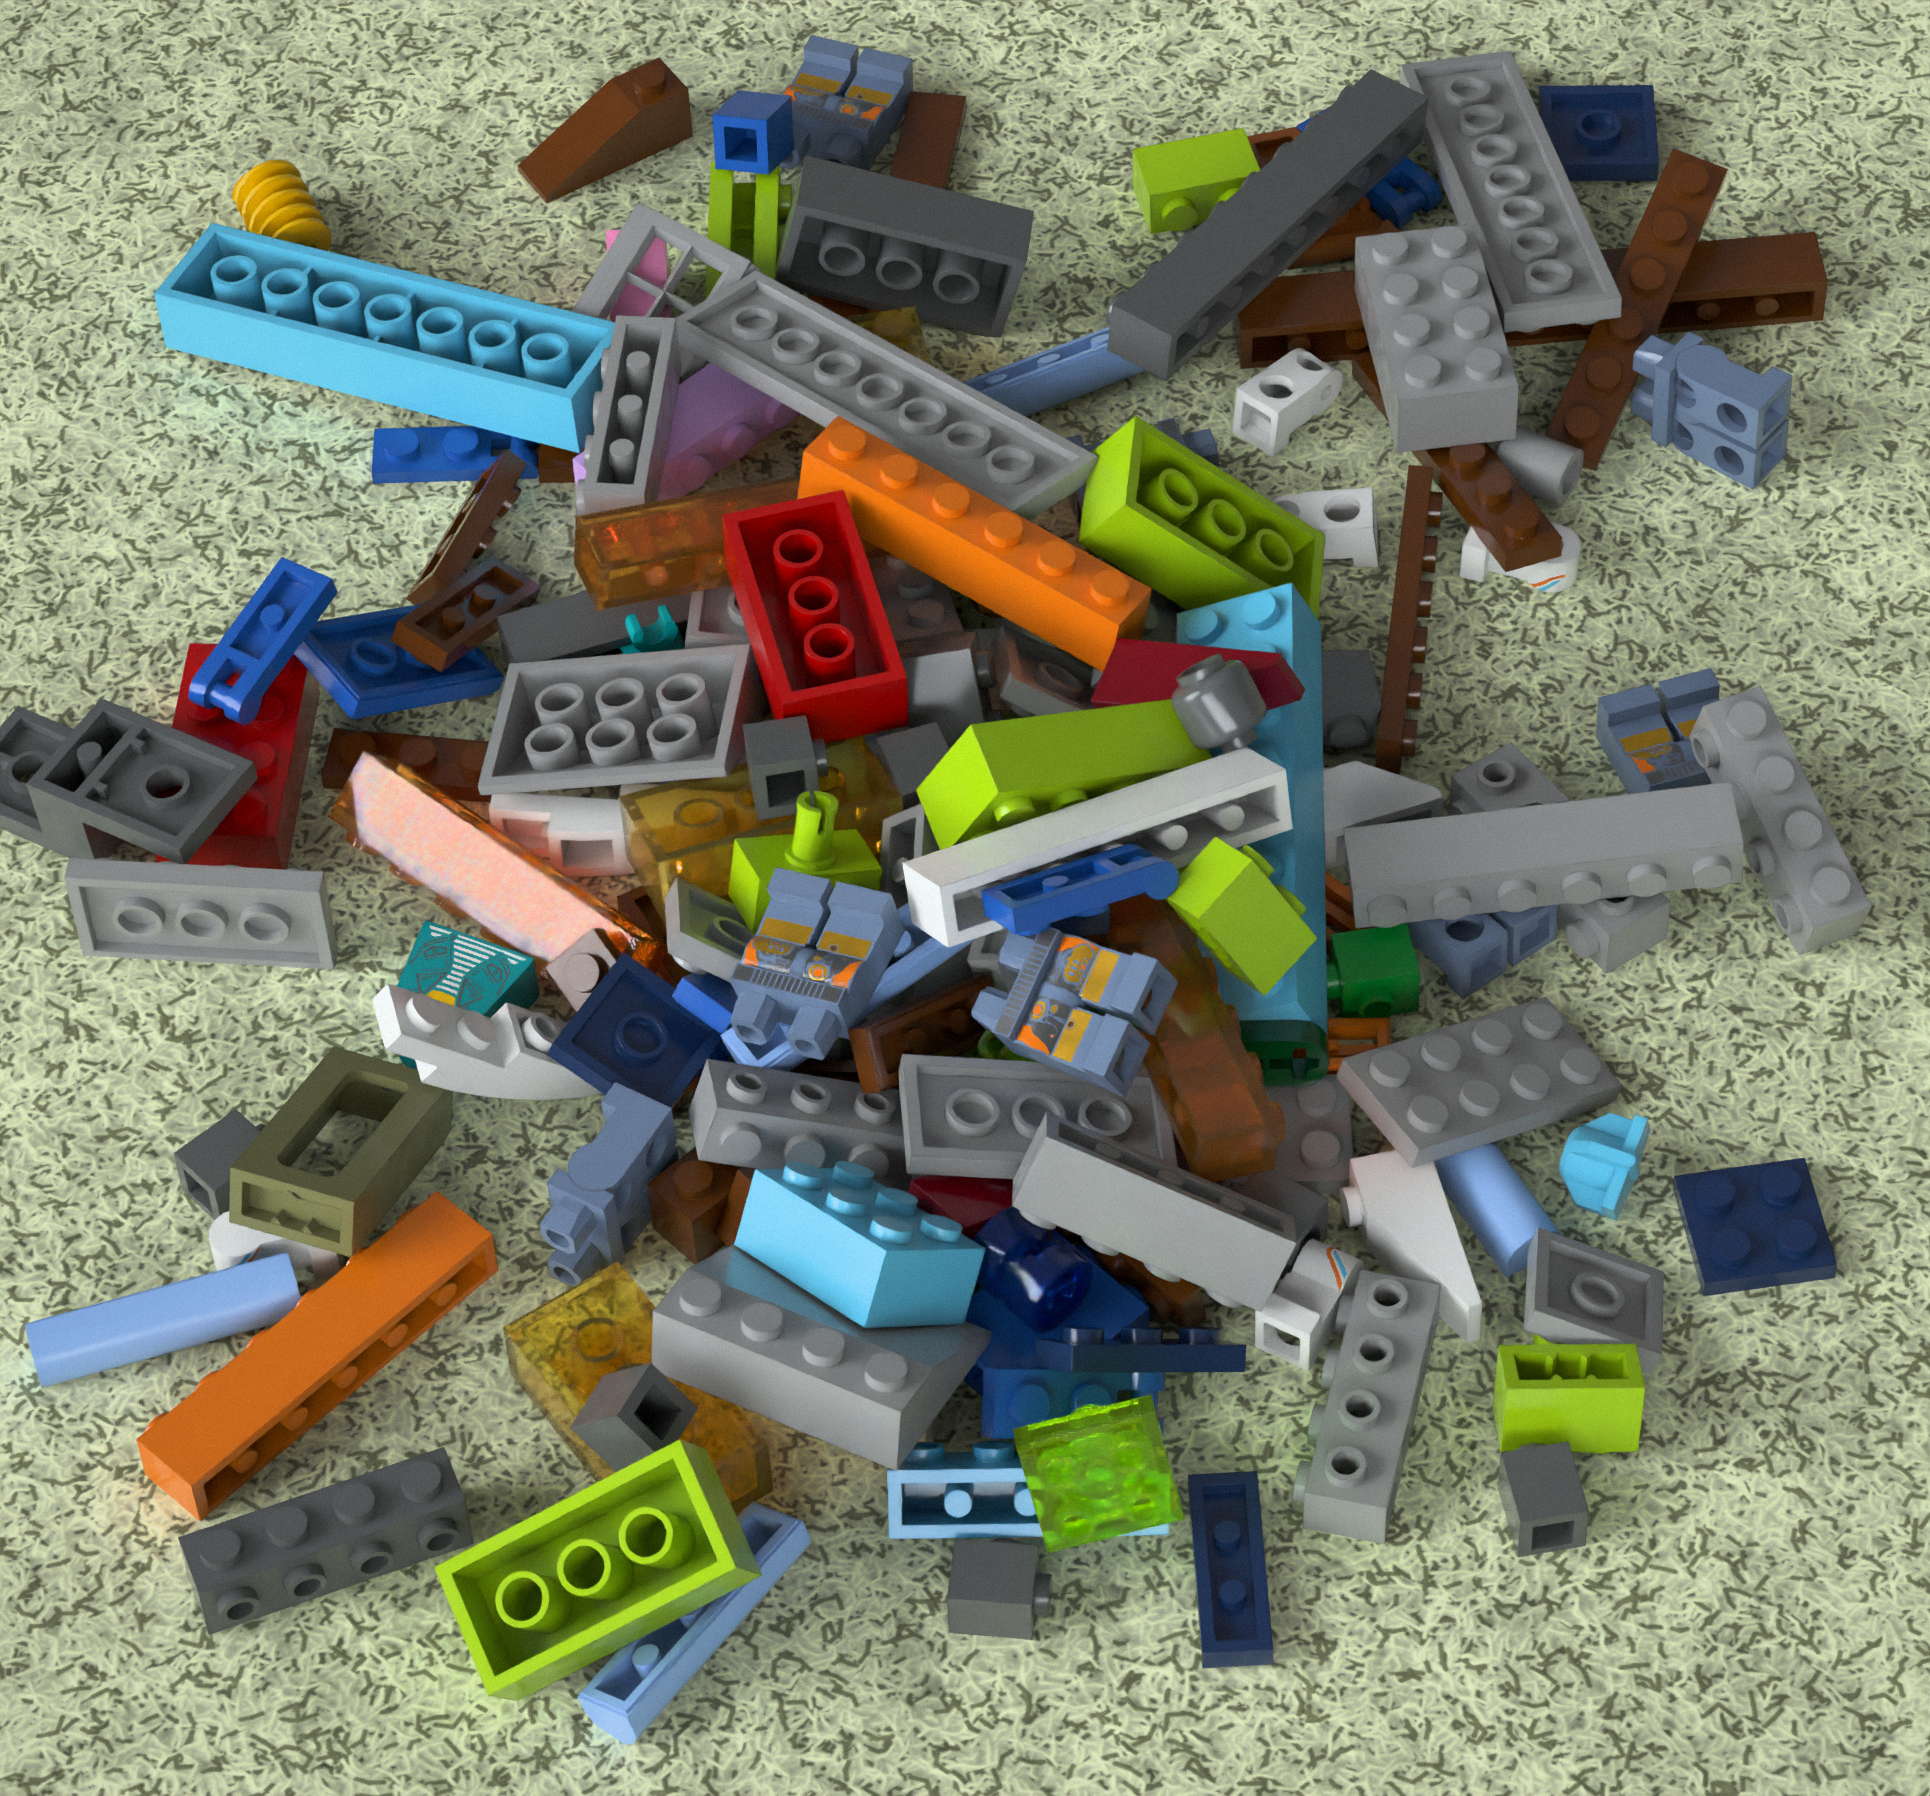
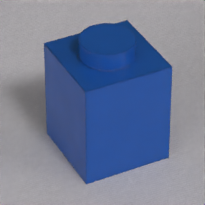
(753, 132)

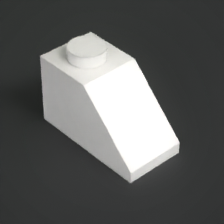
(1370, 796)

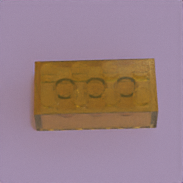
(692, 823)
(607, 1328)

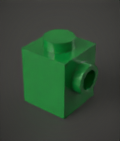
(1373, 972)

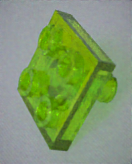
(1098, 1473)

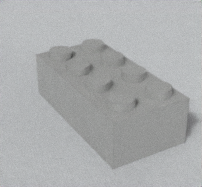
(1435, 338)

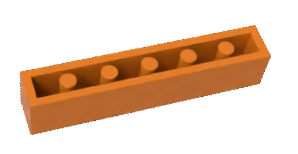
(976, 544)
(316, 1355)

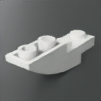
(575, 832)
(474, 1052)

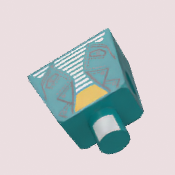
(467, 973)

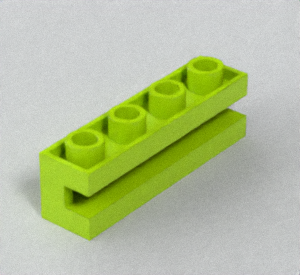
(747, 218)

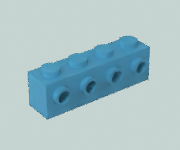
(965, 1495)

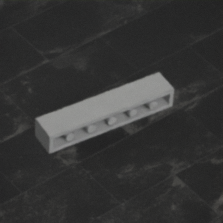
(1544, 855)

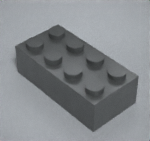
(903, 246)

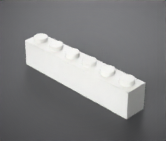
(1171, 815)

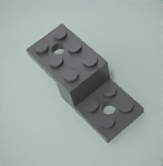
(104, 783)

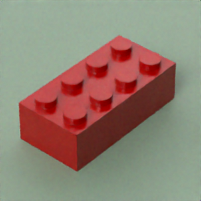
(815, 617)
(277, 741)

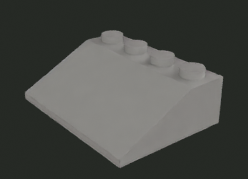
(622, 719)
(798, 1361)

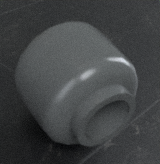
(1218, 704)

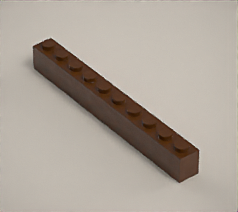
(1722, 288)

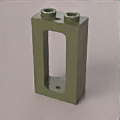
(344, 1208)

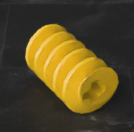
(279, 205)

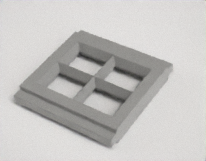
(626, 254)

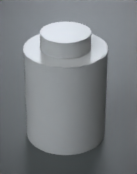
(1541, 464)

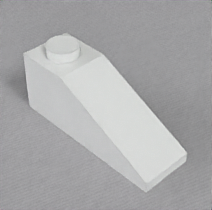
(1413, 1232)

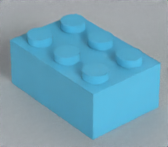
(860, 1245)

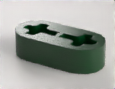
(1274, 1046)

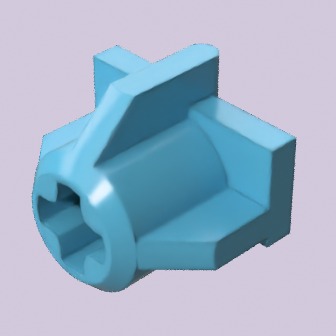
(1604, 1162)

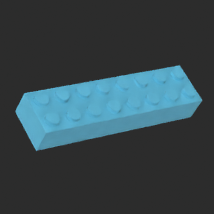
(387, 335)
(1292, 738)

